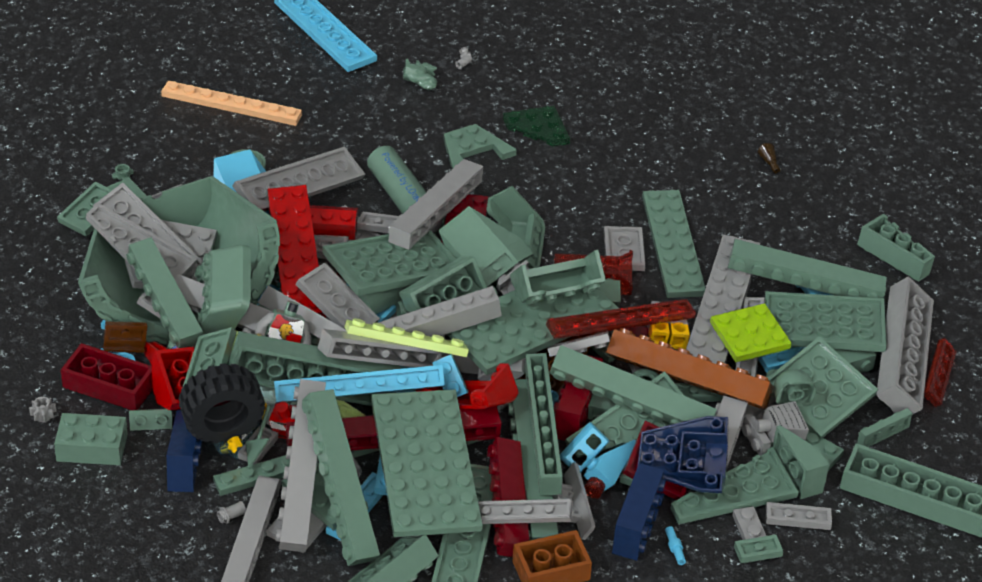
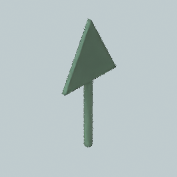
(255, 447)

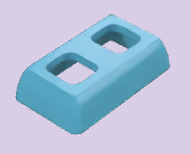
(579, 442)

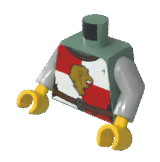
(285, 325)

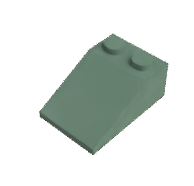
(802, 462)

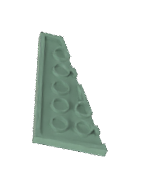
(745, 486)

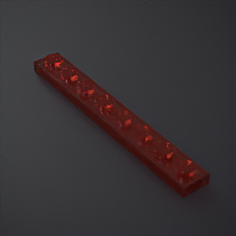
(620, 318)

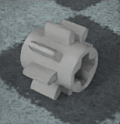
(42, 409)

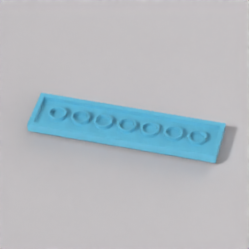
(328, 33)

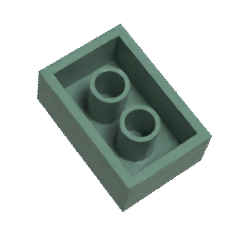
(91, 439)

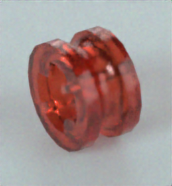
(594, 487)

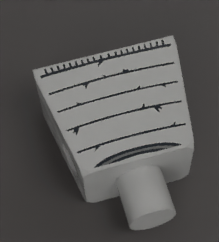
(786, 415)

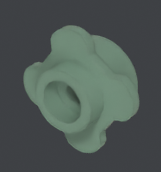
(122, 172)

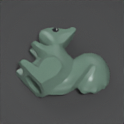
(420, 74)

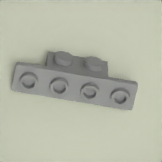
(575, 490)

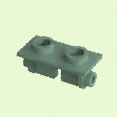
(150, 419)

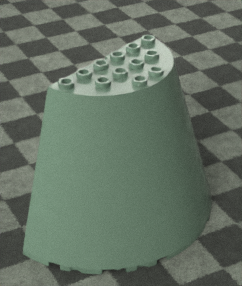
(200, 204)

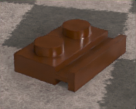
(124, 336)

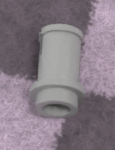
(231, 512)

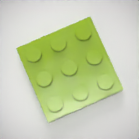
(750, 332)

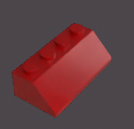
(334, 221)

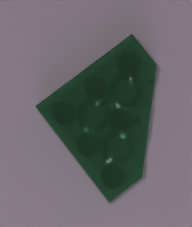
(538, 123)

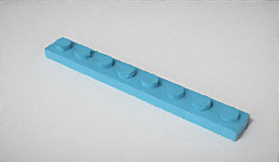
(369, 382)

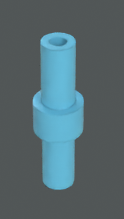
(675, 545)

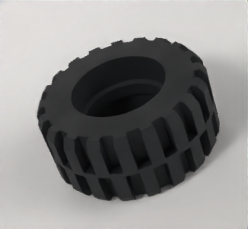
(216, 386)

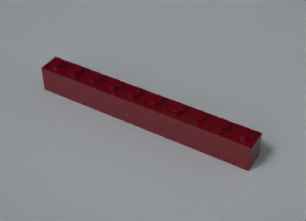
(362, 434)

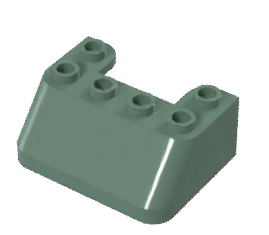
(519, 218)
(558, 279)
(226, 287)

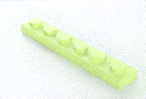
(400, 336)

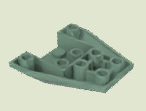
(488, 242)

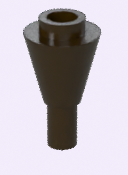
(768, 154)

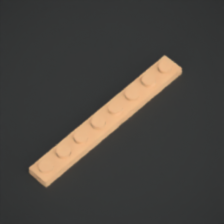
(232, 103)

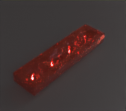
(939, 372)

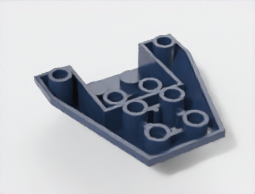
(689, 452)

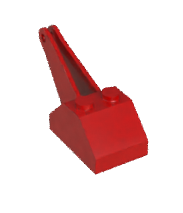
(168, 372)

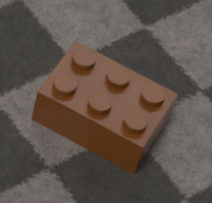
(553, 559)

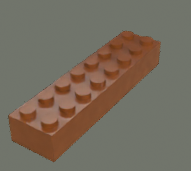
(689, 369)

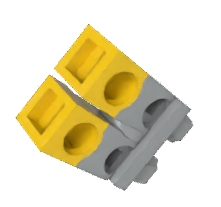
(676, 332)

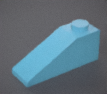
(610, 464)

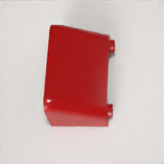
(487, 394)

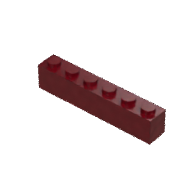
(505, 485)

